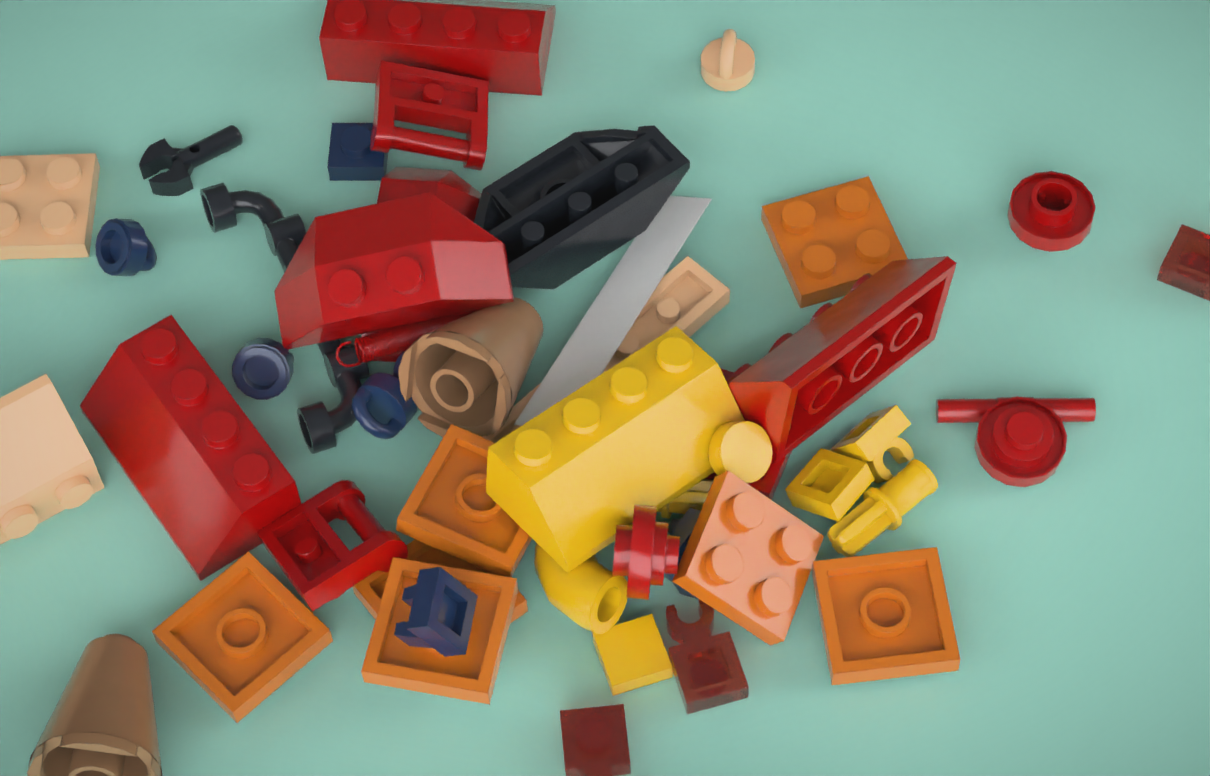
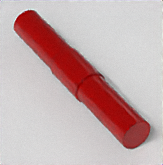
(973, 409)

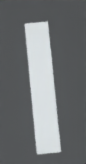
(617, 304)

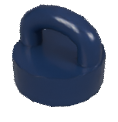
(124, 248)
(262, 368)
(382, 407)

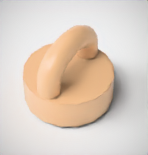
(727, 63)

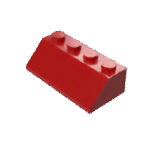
(458, 37)
(843, 351)
(188, 447)

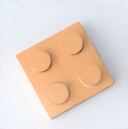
(47, 205)

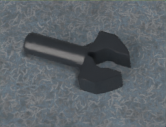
(183, 161)

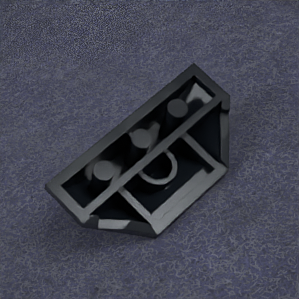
(579, 201)

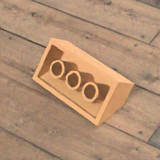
(40, 459)

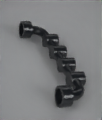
(284, 238)

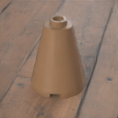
(472, 368)
(103, 716)

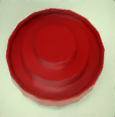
(1051, 211)
(1020, 441)
(644, 552)

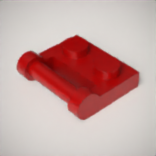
(432, 101)
(315, 555)

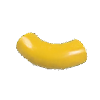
(585, 594)

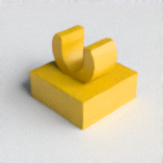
(873, 437)

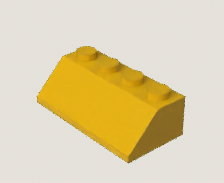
(612, 445)

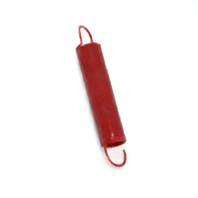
(393, 340)

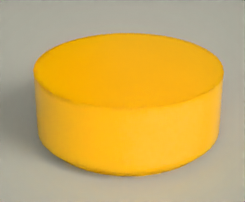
(741, 449)

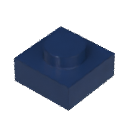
(351, 154)

